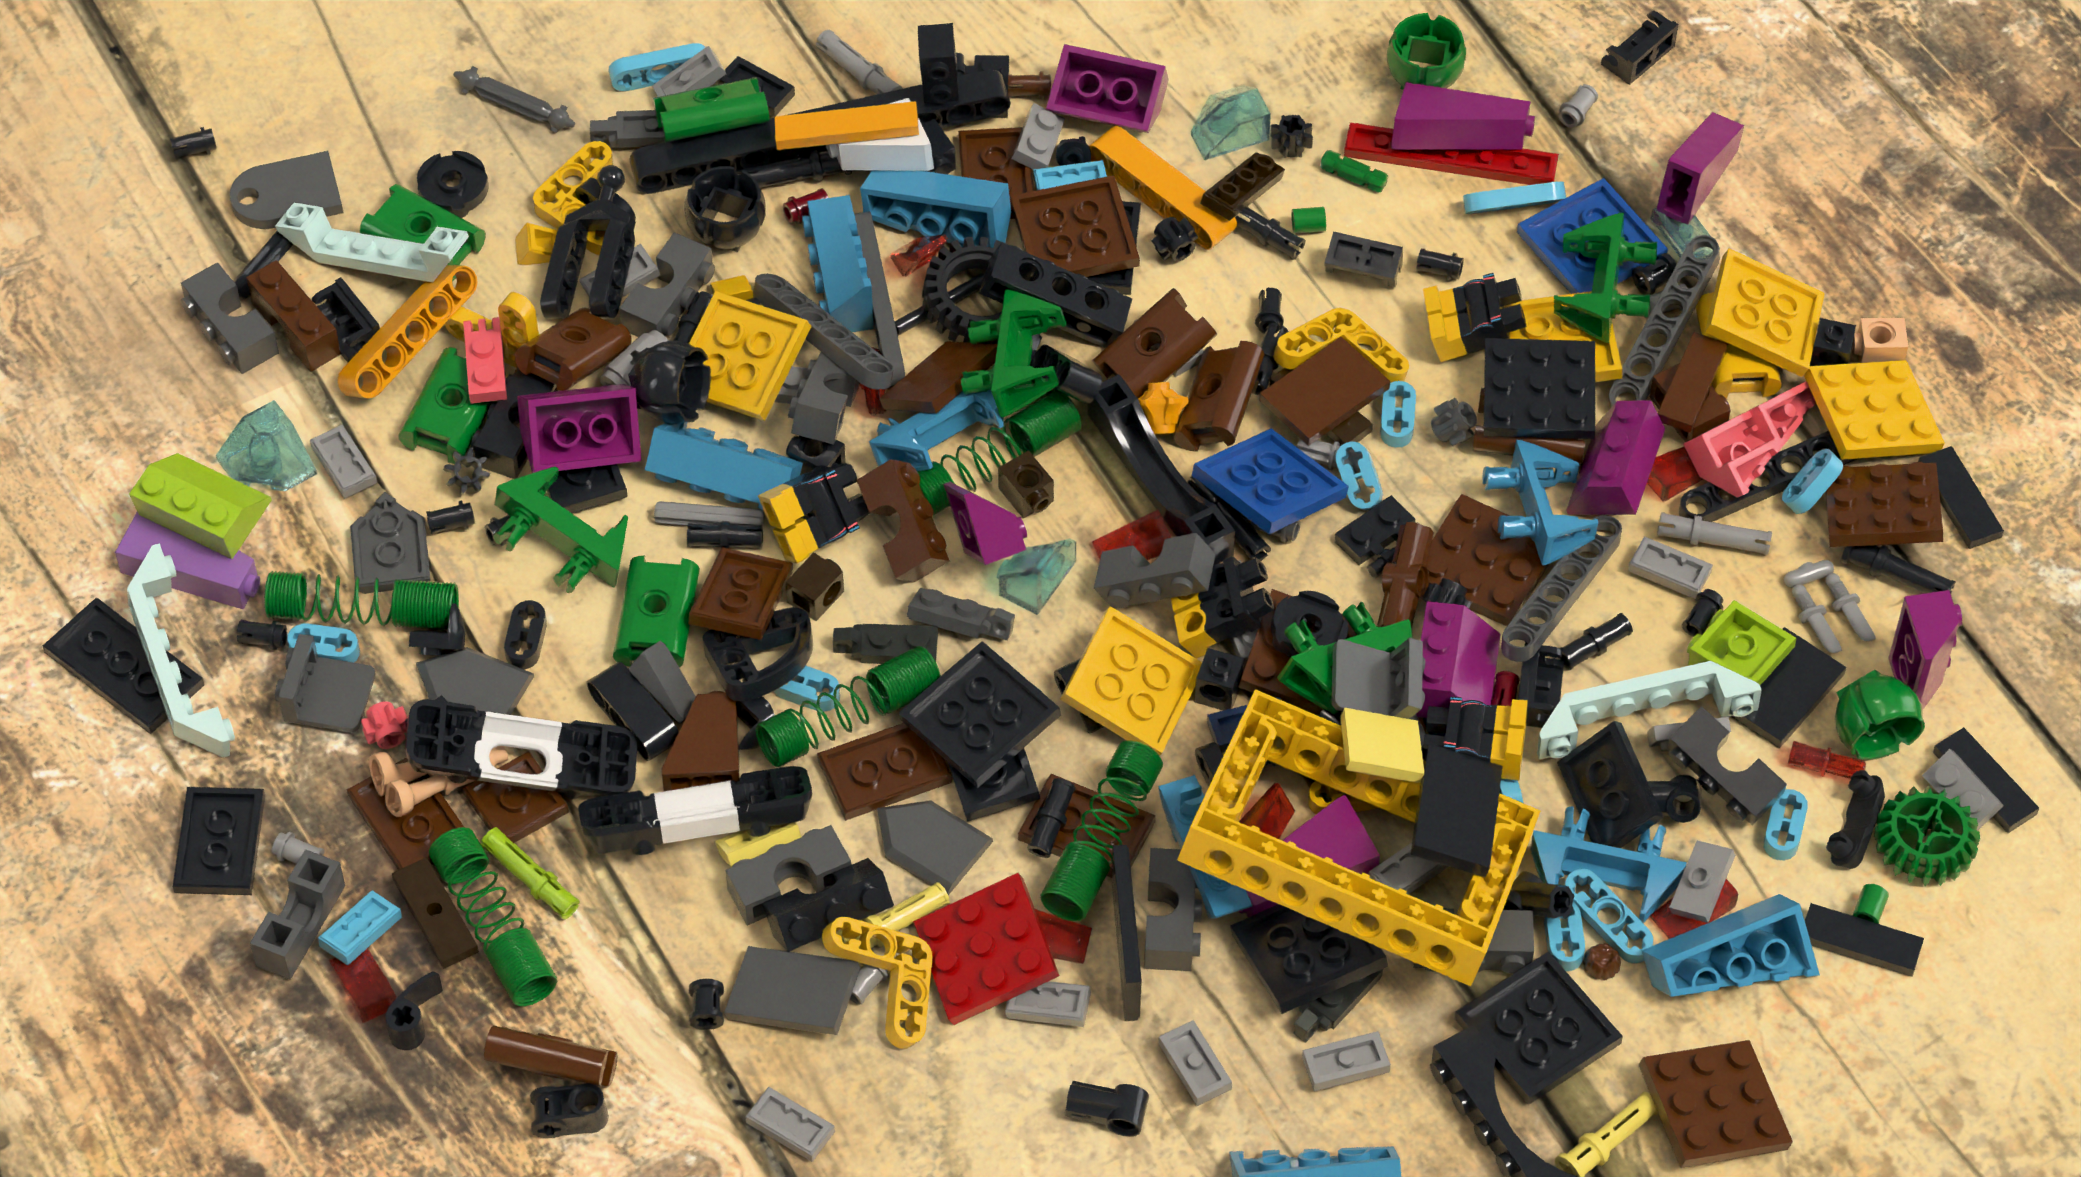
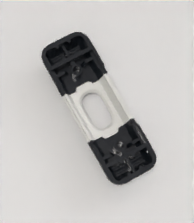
(578, 755)
(682, 814)

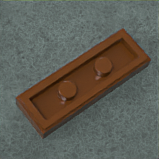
(1692, 382)

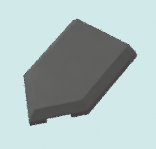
(389, 546)
(475, 680)
(931, 842)

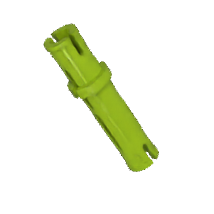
(542, 884)

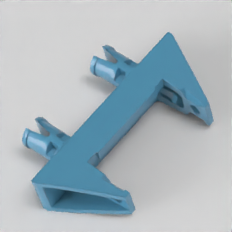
(923, 431)
(1548, 531)
(1180, 804)
(1616, 867)

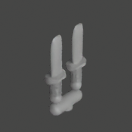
(1815, 614)

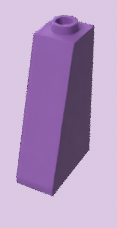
(196, 566)

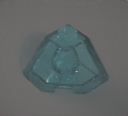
(1231, 122)
(266, 450)
(1036, 573)

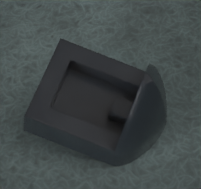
(433, 641)
(752, 713)

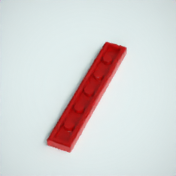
(1507, 165)

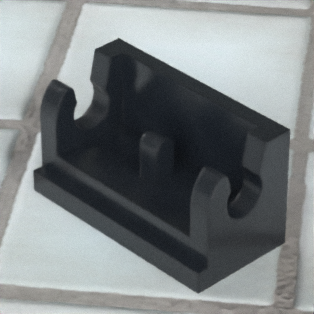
(1642, 48)
(1364, 257)
(348, 315)
(1541, 684)

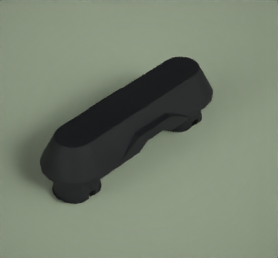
(1850, 843)

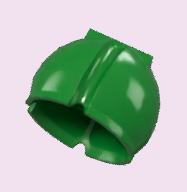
(1428, 42)
(1878, 716)

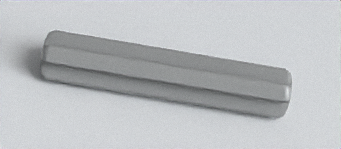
(687, 513)

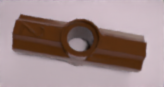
(1407, 575)

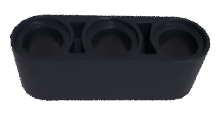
(1073, 376)
(633, 708)

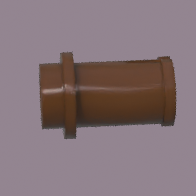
(1032, 85)

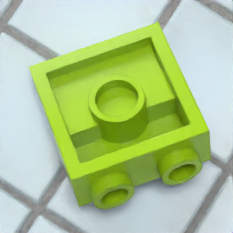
(1742, 643)

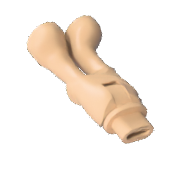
(400, 797)

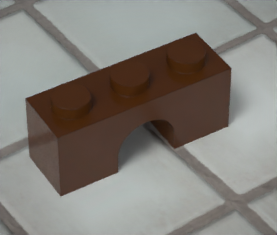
(283, 301)
(918, 545)

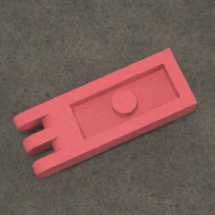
(485, 362)

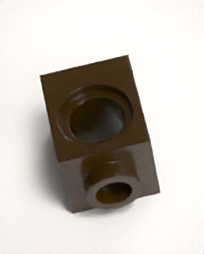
(1024, 472)
(815, 585)

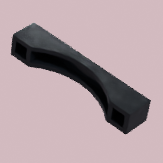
(1129, 434)
(1467, 1069)

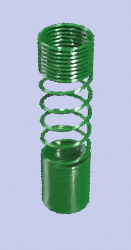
(1032, 429)
(411, 606)
(889, 688)
(1082, 868)
(513, 953)

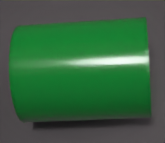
(1308, 220)
(1871, 903)

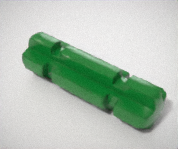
(1354, 171)

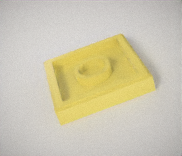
(1382, 745)

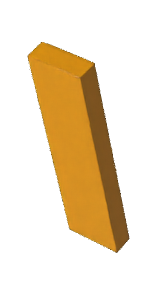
(846, 125)

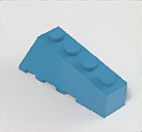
(938, 204)
(839, 262)
(716, 464)
(1736, 950)
(1319, 1163)

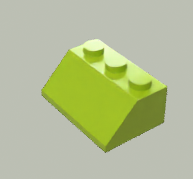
(199, 503)

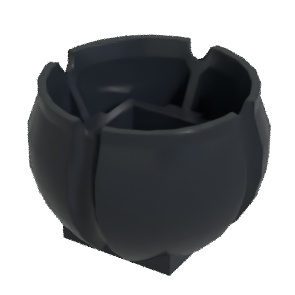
(730, 194)
(671, 381)

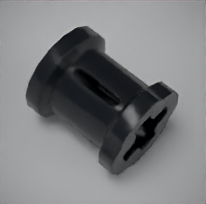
(1651, 277)
(706, 1004)

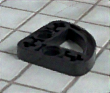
(784, 628)

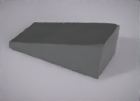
(664, 680)

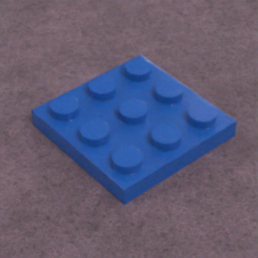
(1546, 229)
(1270, 481)

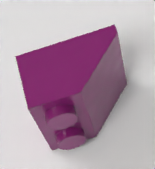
(983, 527)

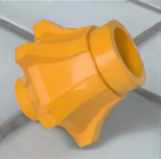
(1162, 407)

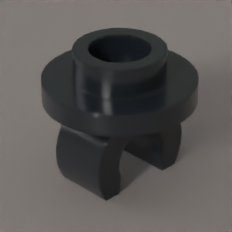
(1073, 151)

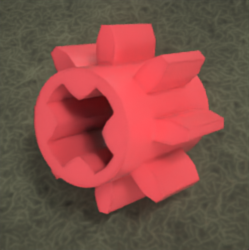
(385, 725)

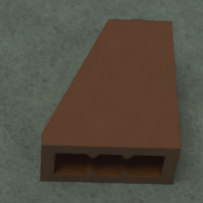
(705, 745)

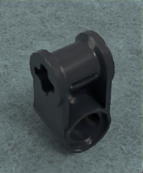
(565, 1110)

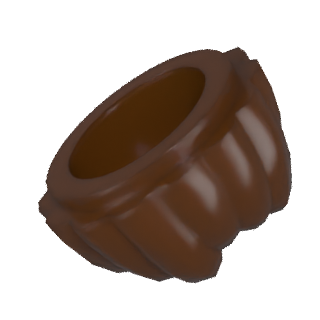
(1602, 961)

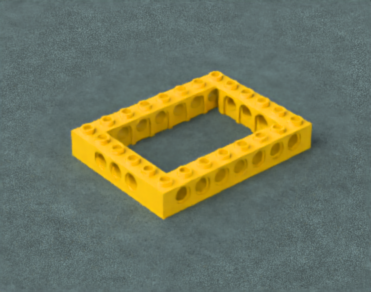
(1323, 888)

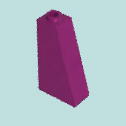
(1459, 120)
(1698, 166)
(1331, 834)

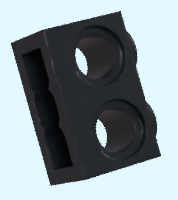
(938, 63)

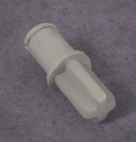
(1326, 454)

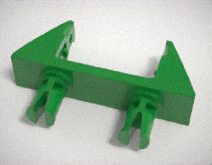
(1607, 243)
(1012, 365)
(531, 510)
(1312, 668)

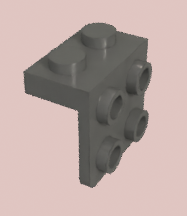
(1378, 679)
(323, 689)

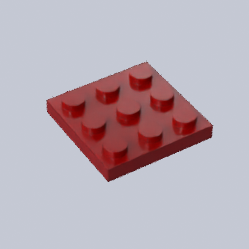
(987, 948)

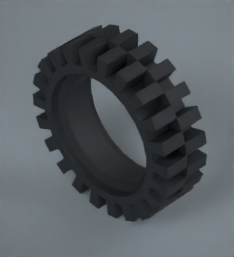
(935, 286)

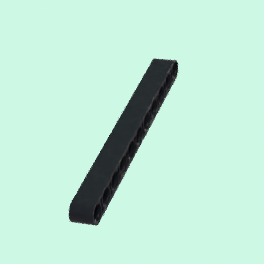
(680, 161)

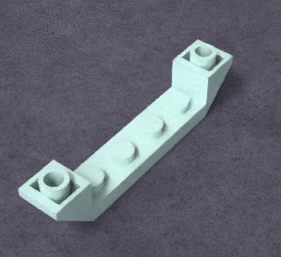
(311, 232)
(1731, 691)
(202, 728)

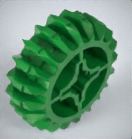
(1946, 850)

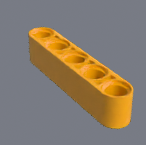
(1159, 185)
(393, 337)

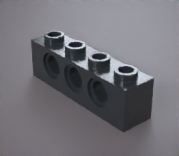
(1088, 307)

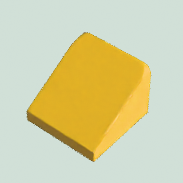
(534, 244)
(736, 287)

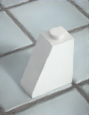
(887, 154)

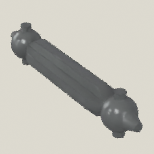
(514, 99)

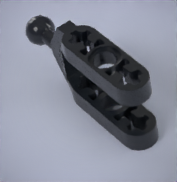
(571, 246)

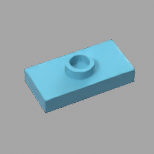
(1068, 174)
(359, 927)

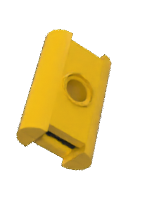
(1739, 368)

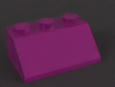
(1108, 88)
(580, 427)
(1618, 461)
(1925, 642)
(1458, 656)

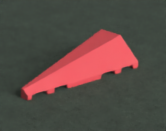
(1741, 447)

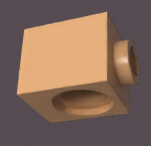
(1880, 340)

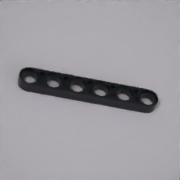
(1778, 481)

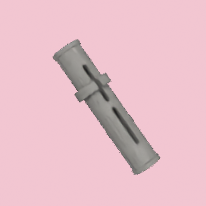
(868, 74)
(1714, 533)

